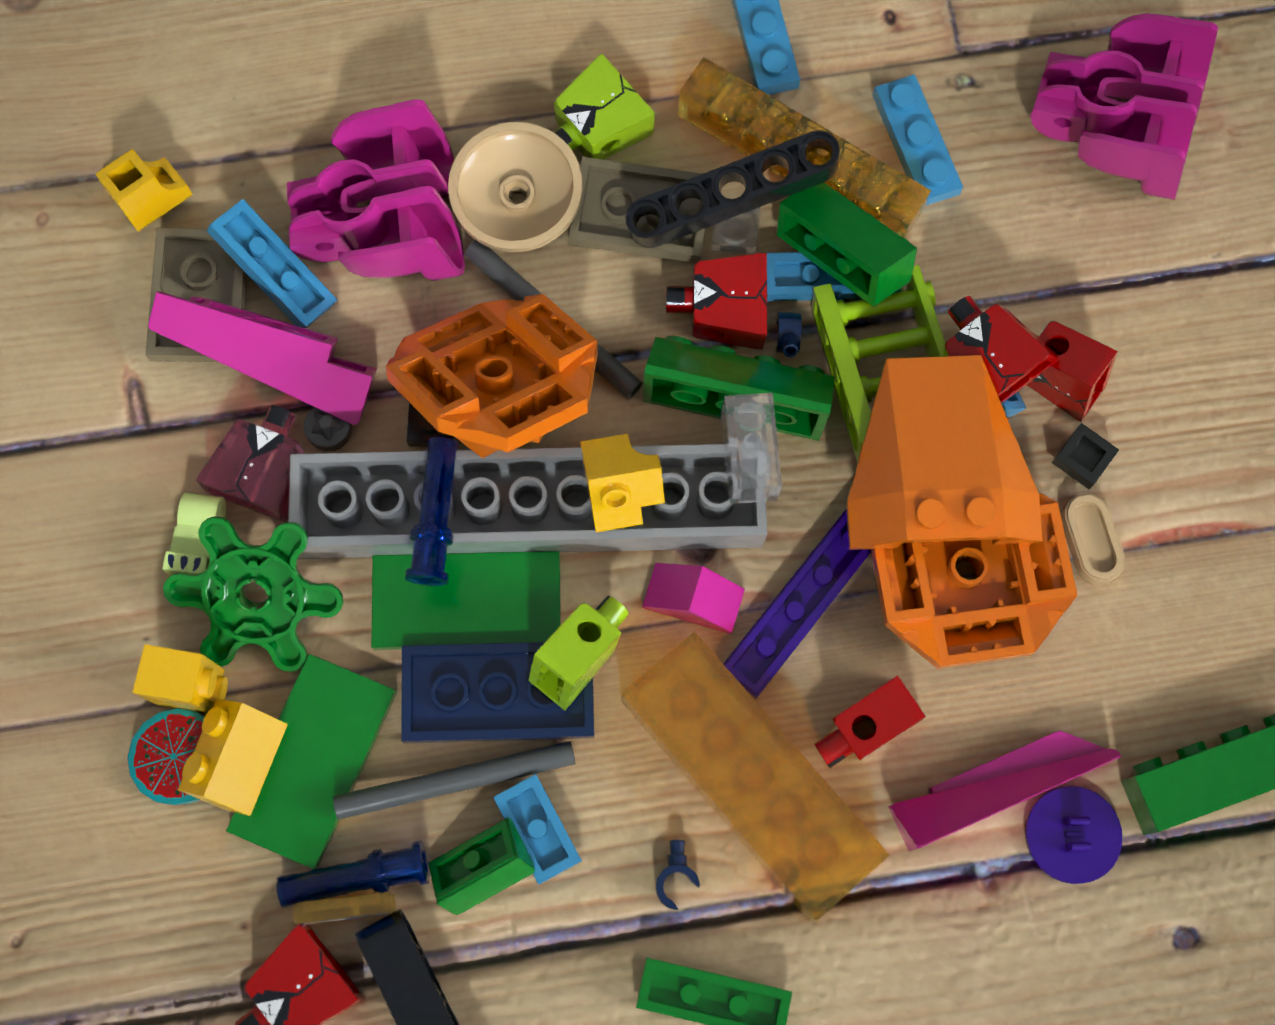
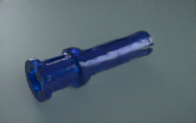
(432, 533)
(375, 872)

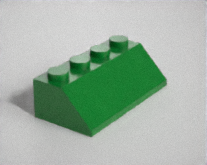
(700, 377)

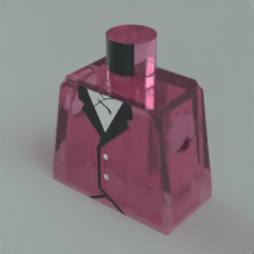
(254, 465)

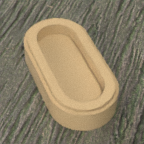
(1093, 539)

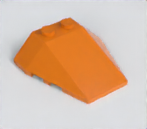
(940, 461)

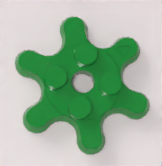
(235, 617)

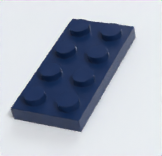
(483, 696)

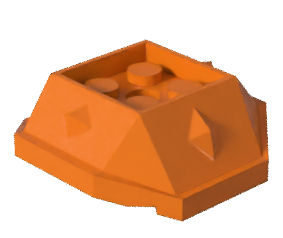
(498, 373)
(992, 618)

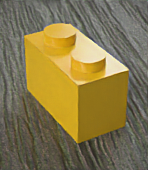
(179, 679)
(232, 756)

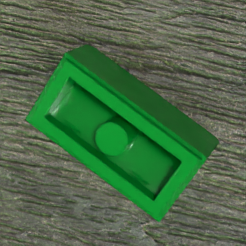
(480, 868)

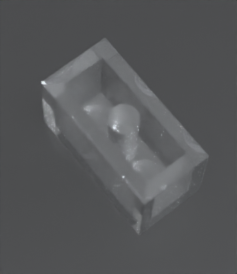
(751, 448)

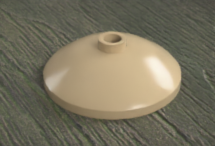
(508, 162)

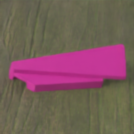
(268, 351)
(996, 787)

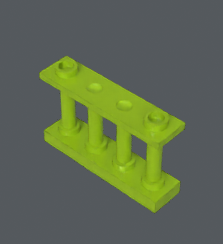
(844, 353)

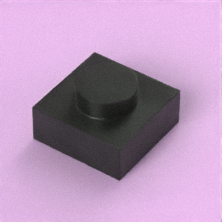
(1085, 456)

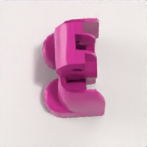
(1162, 73)
(401, 165)

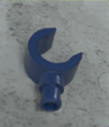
(789, 333)
(676, 864)

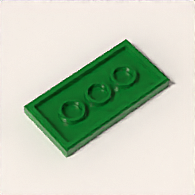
(485, 601)
(327, 740)

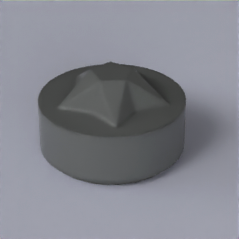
(326, 430)

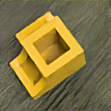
(143, 188)
(620, 481)

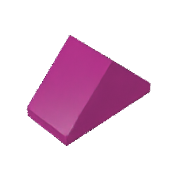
(694, 596)

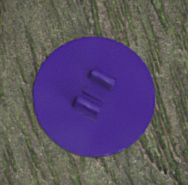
(1073, 835)

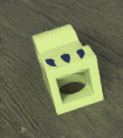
(186, 550)

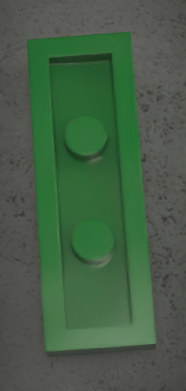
(709, 996)

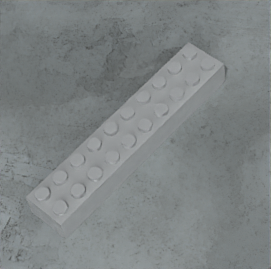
(512, 503)

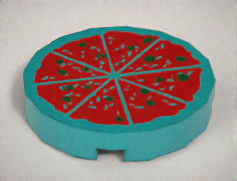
(161, 752)

